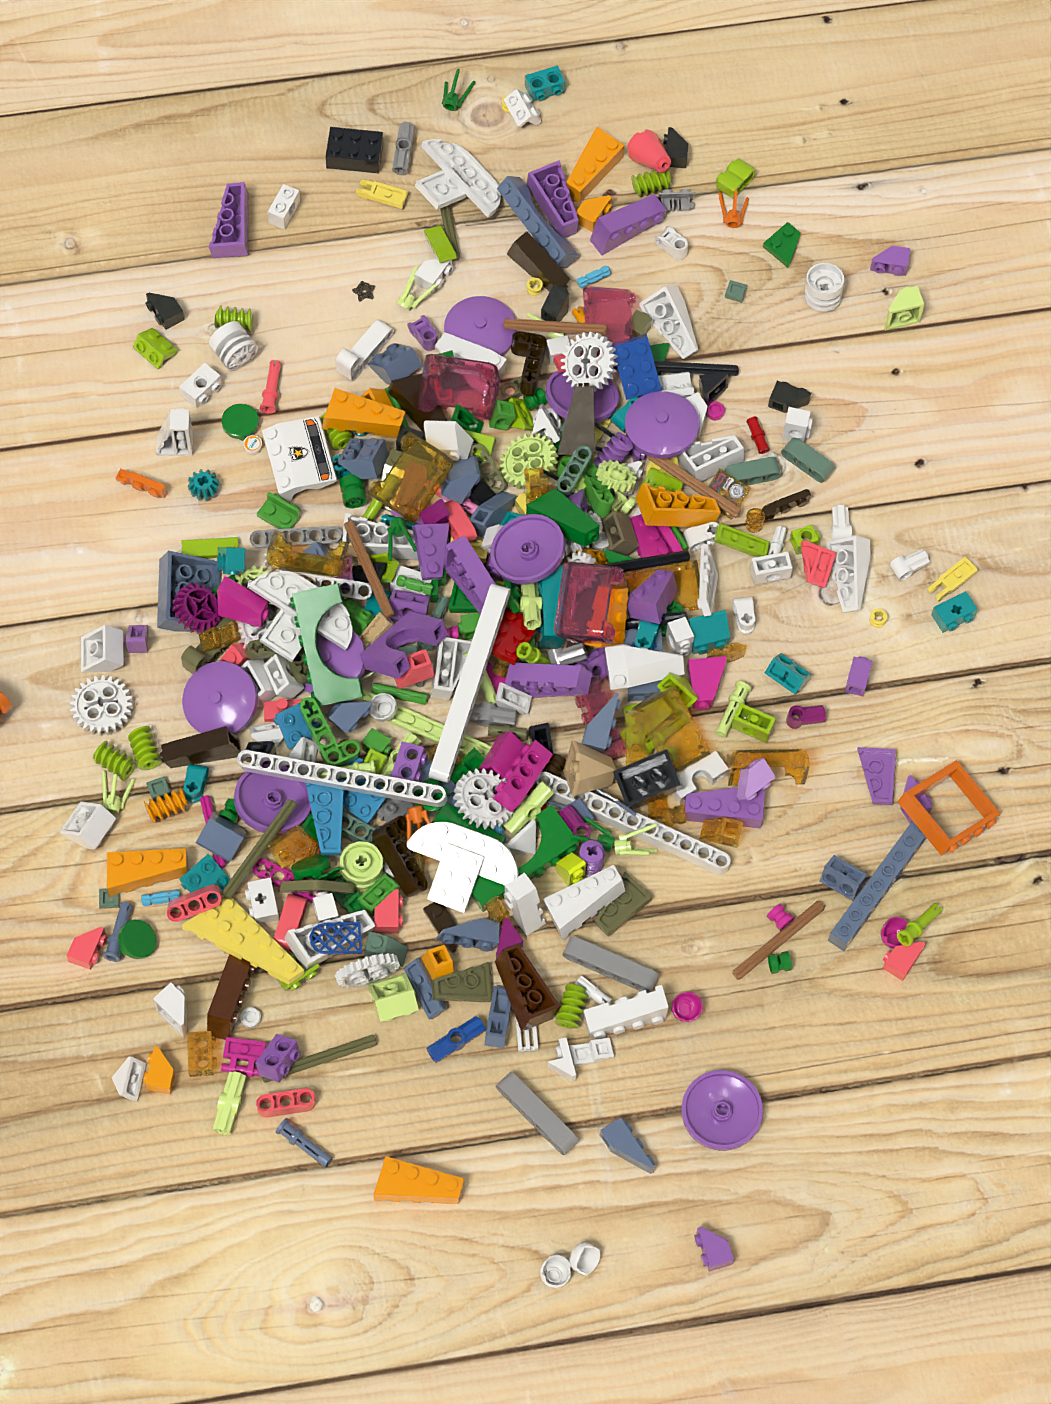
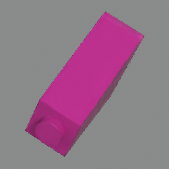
(241, 604)
(705, 679)
(502, 754)

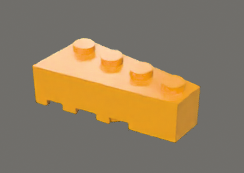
(594, 164)
(362, 415)
(675, 508)
(143, 868)
(415, 1183)

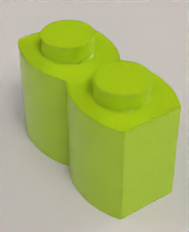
(736, 177)

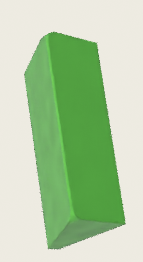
(377, 893)

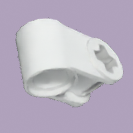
(671, 241)
(700, 535)
(744, 612)

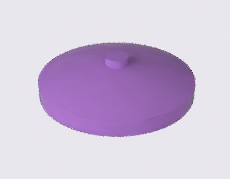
(481, 322)
(559, 396)
(662, 424)
(528, 549)
(342, 662)
(220, 697)
(262, 796)
(722, 1110)

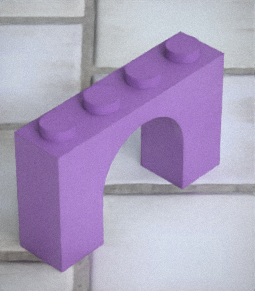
(412, 627)

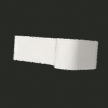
(353, 362)

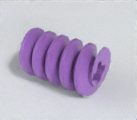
(615, 450)
(593, 855)

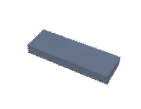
(422, 986)

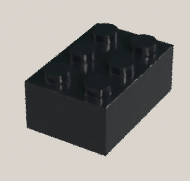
(354, 150)
(648, 779)

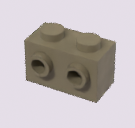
(620, 533)

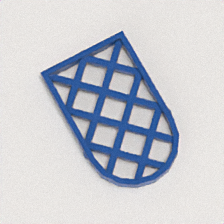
(337, 931)

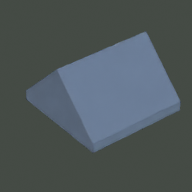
(221, 837)

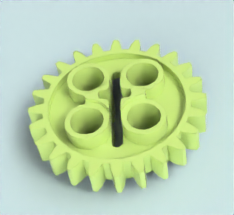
(534, 452)

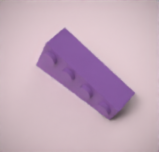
(553, 197)
(625, 223)
(232, 225)
(467, 571)
(549, 679)
(725, 804)

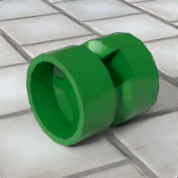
(353, 491)

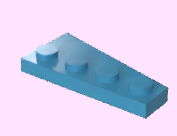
(328, 816)

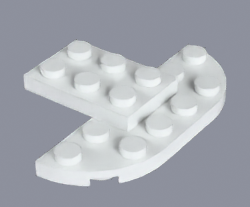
(460, 178)
(282, 632)
(462, 858)

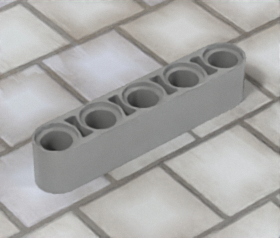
(305, 540)
(355, 585)
(610, 964)
(537, 1113)

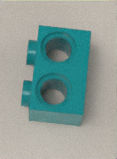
(543, 80)
(231, 560)
(788, 673)

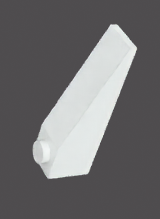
(671, 319)
(468, 350)
(850, 569)
(637, 666)

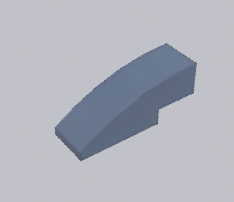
(498, 1018)

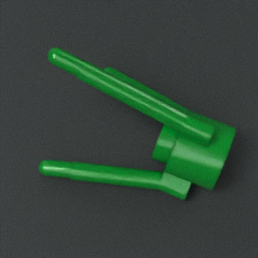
(451, 100)
(399, 529)
(605, 839)

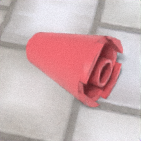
(648, 151)

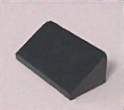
(359, 574)

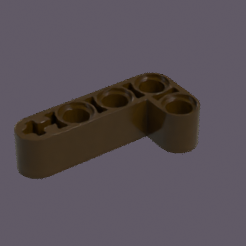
(533, 348)
(398, 856)

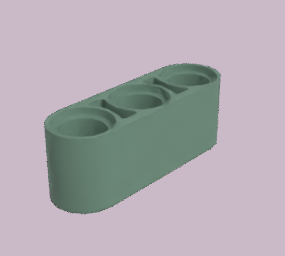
(807, 460)
(574, 463)
(755, 471)
(355, 826)

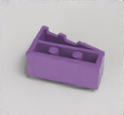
(652, 597)

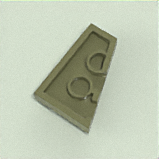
(623, 907)
(465, 986)

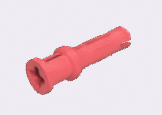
(270, 394)

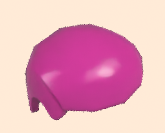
(890, 929)
(687, 1006)

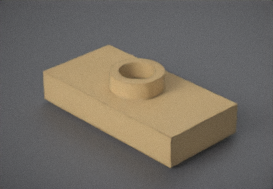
(376, 628)

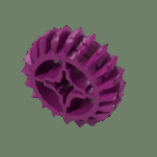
(187, 608)

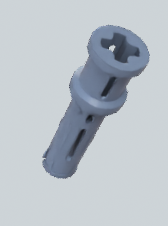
(113, 952)
(296, 1137)

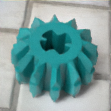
(203, 484)

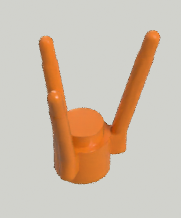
(733, 218)
(416, 814)

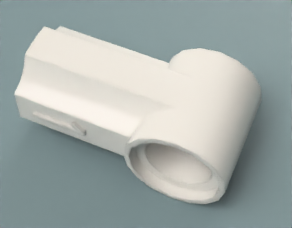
(840, 521)
(905, 566)

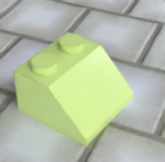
(905, 308)
(393, 997)

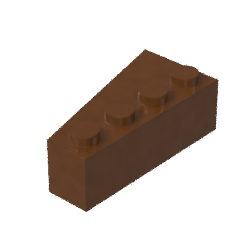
(525, 988)
(229, 997)

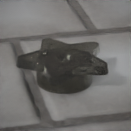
(361, 287)

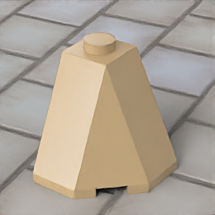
(587, 769)

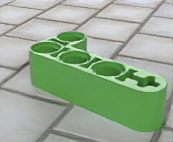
(598, 495)
(325, 733)

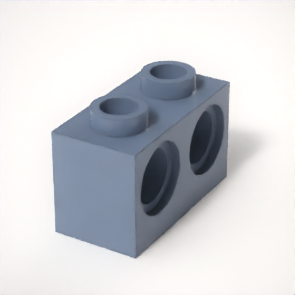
(843, 877)

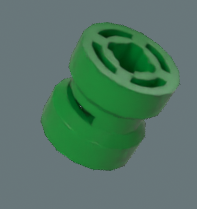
(535, 400)
(229, 811)
(779, 962)

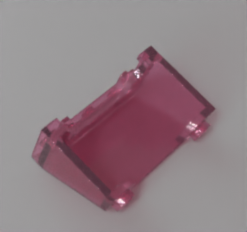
(611, 308)
(459, 381)
(585, 602)

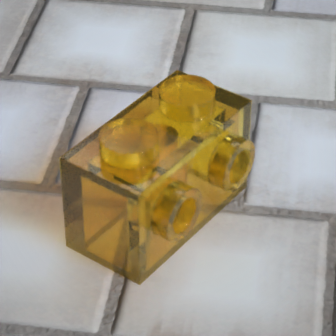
(534, 484)
(290, 846)

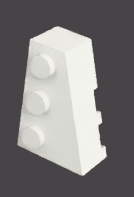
(175, 434)
(705, 459)
(448, 666)
(521, 902)

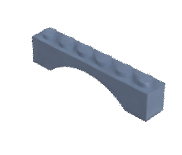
(519, 199)

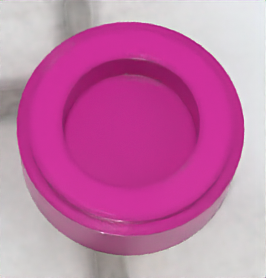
(715, 411)

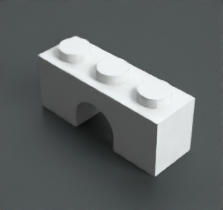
(710, 768)

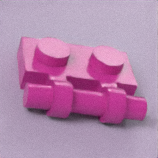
(242, 1050)

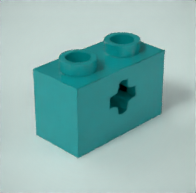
(954, 612)

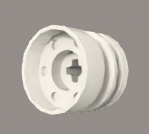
(824, 287)
(233, 345)

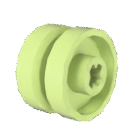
(361, 865)

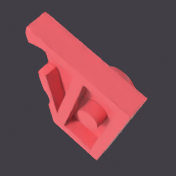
(817, 563)

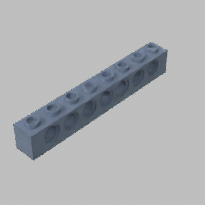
(877, 887)

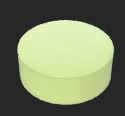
(629, 506)

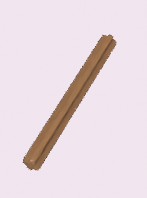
(554, 326)
(696, 485)
(368, 569)
(778, 940)

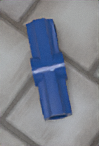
(446, 1046)

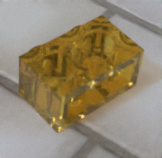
(196, 1054)

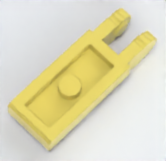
(382, 193)
(953, 578)

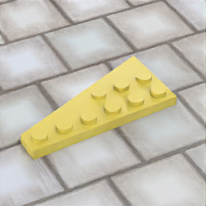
(244, 938)

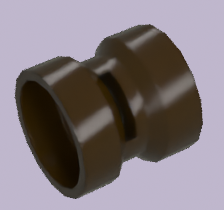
(556, 765)

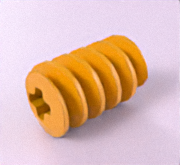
(166, 805)

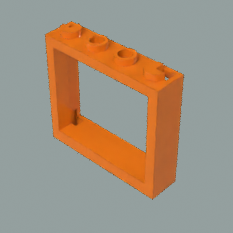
(926, 822)

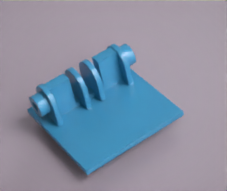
(292, 725)
(363, 805)

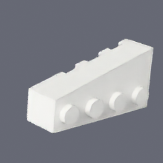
(376, 539)
(583, 899)
(300, 944)
(626, 1013)

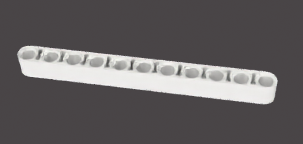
(469, 683)
(349, 784)
(655, 839)

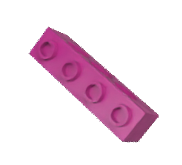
(522, 776)

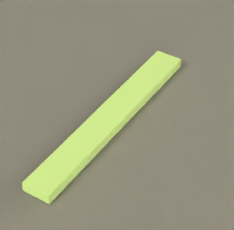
(428, 728)

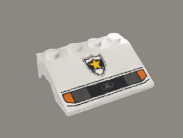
(299, 456)

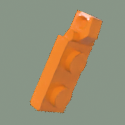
(140, 482)

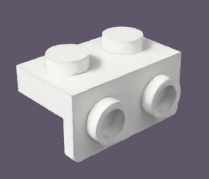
(522, 108)
(677, 383)

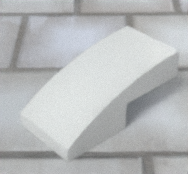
(591, 1052)

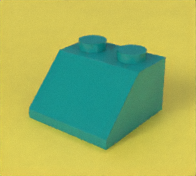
(709, 632)

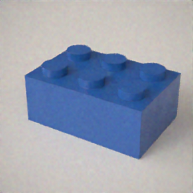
(636, 367)

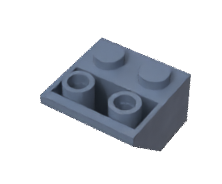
(395, 362)
(364, 457)
(461, 479)
(347, 713)

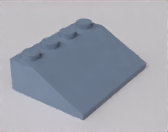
(178, 571)

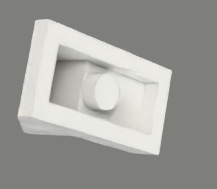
(545, 421)
(513, 699)
(564, 1065)

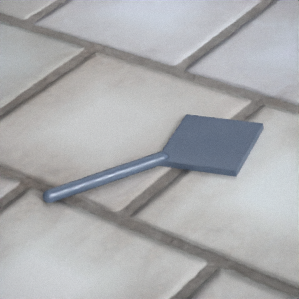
(618, 801)
(579, 807)

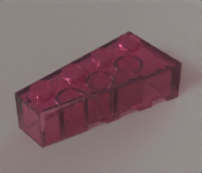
(591, 706)

